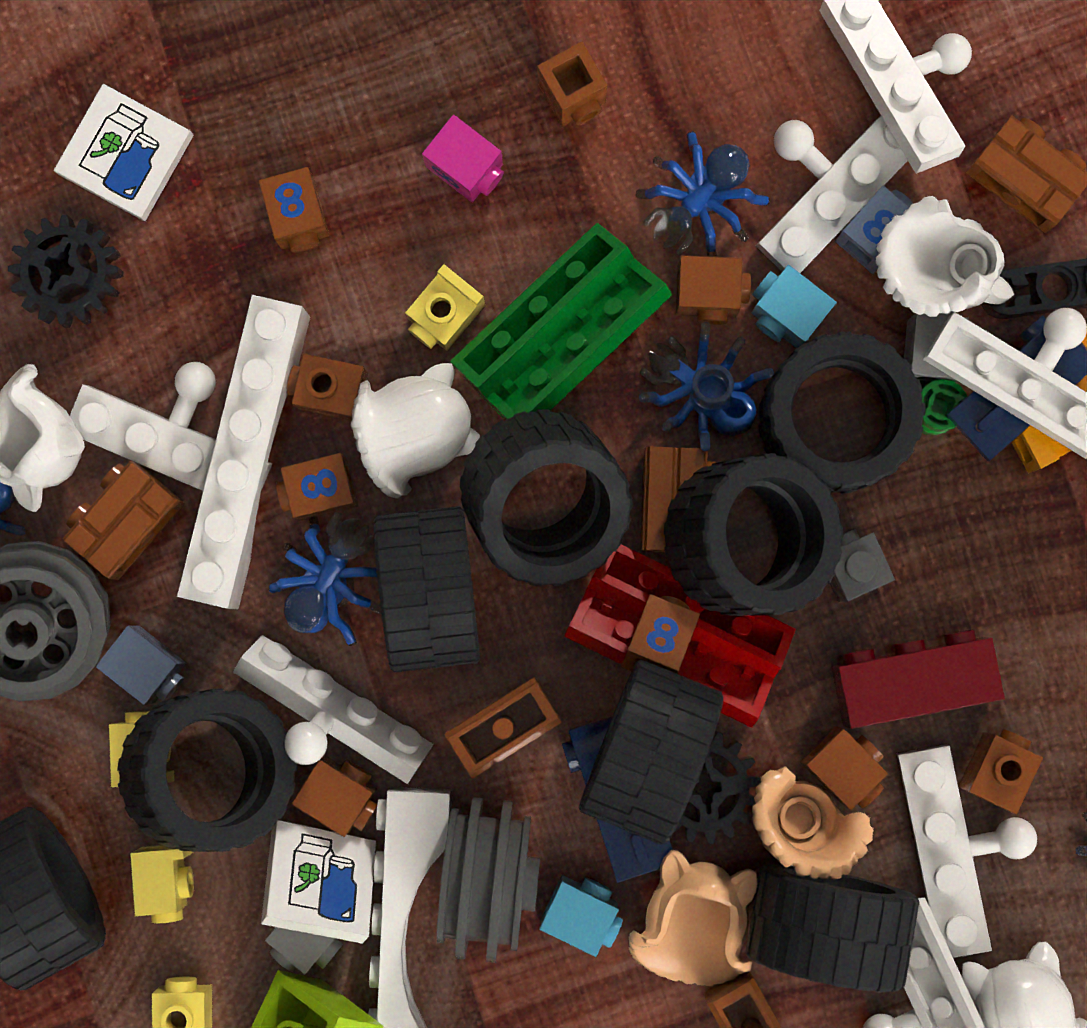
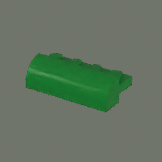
(561, 326)

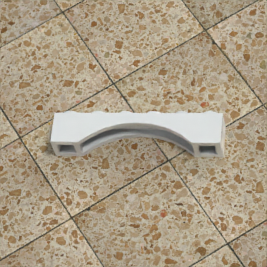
(233, 486)
(414, 838)

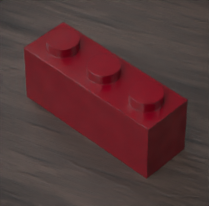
(917, 679)

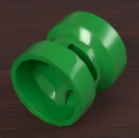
(935, 420)

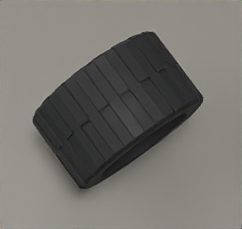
(884, 370)
(805, 525)
(577, 541)
(426, 589)
(652, 752)
(267, 771)
(44, 902)
(832, 930)

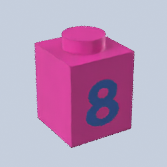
(464, 159)

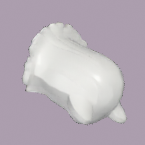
(940, 261)
(411, 428)
(36, 439)
(1022, 992)

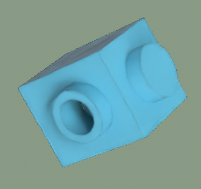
(790, 306)
(582, 915)

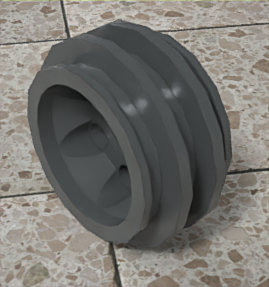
(24, 667)
(486, 879)

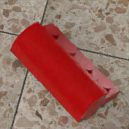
(724, 652)

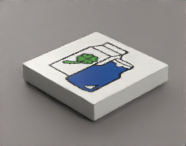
(124, 152)
(319, 882)

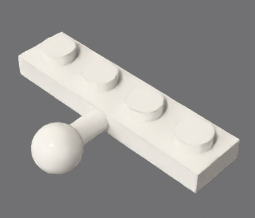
(898, 80)
(837, 194)
(1016, 381)
(148, 437)
(330, 711)
(947, 850)
(932, 984)

